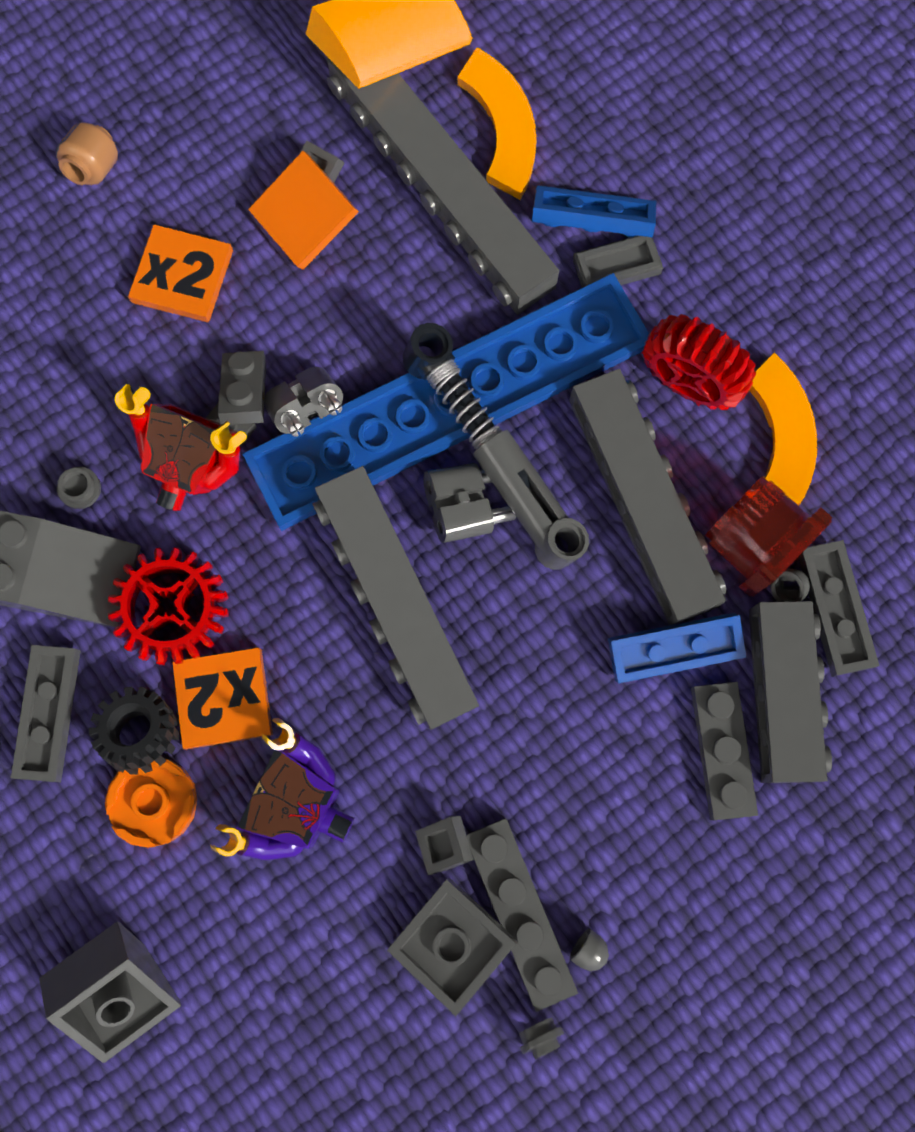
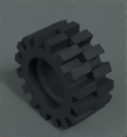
(117, 714)

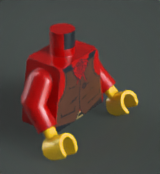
(180, 447)

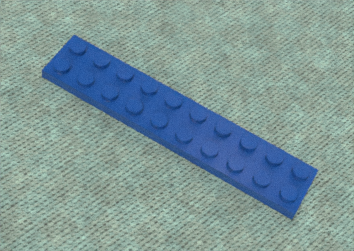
(410, 423)

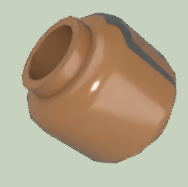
(86, 154)

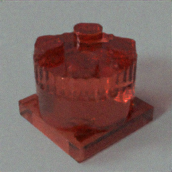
(765, 534)

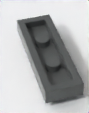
(839, 607)
(45, 713)
(724, 751)

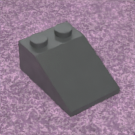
(61, 568)

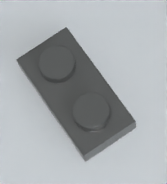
(242, 388)

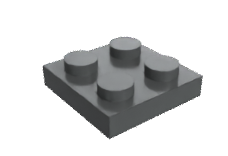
(452, 946)

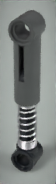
(497, 451)

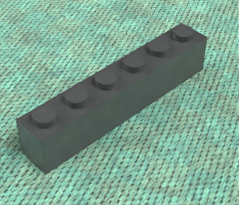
(647, 498)
(396, 597)

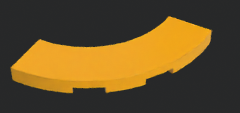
(512, 119)
(791, 424)

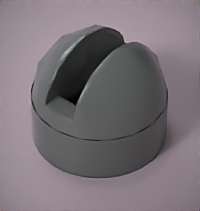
(790, 593)
(590, 951)

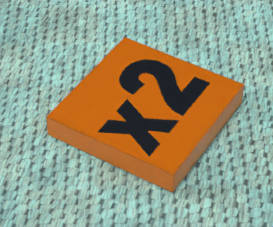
(180, 273)
(222, 698)

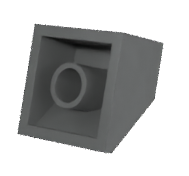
(107, 993)

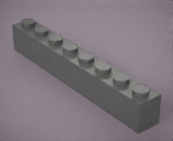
(450, 188)

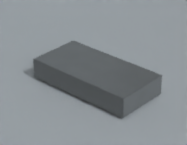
(628, 259)

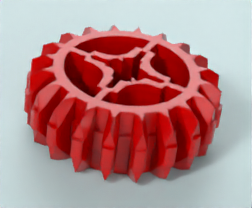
(699, 362)
(153, 620)

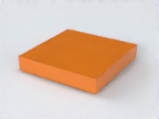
(303, 210)

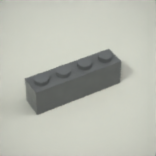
(788, 693)

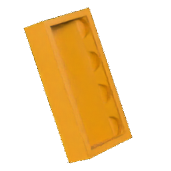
(385, 36)

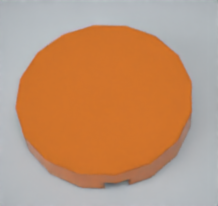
(152, 805)

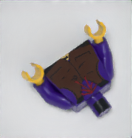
(289, 803)

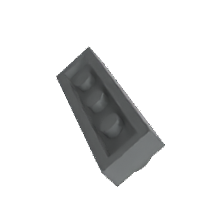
(521, 914)

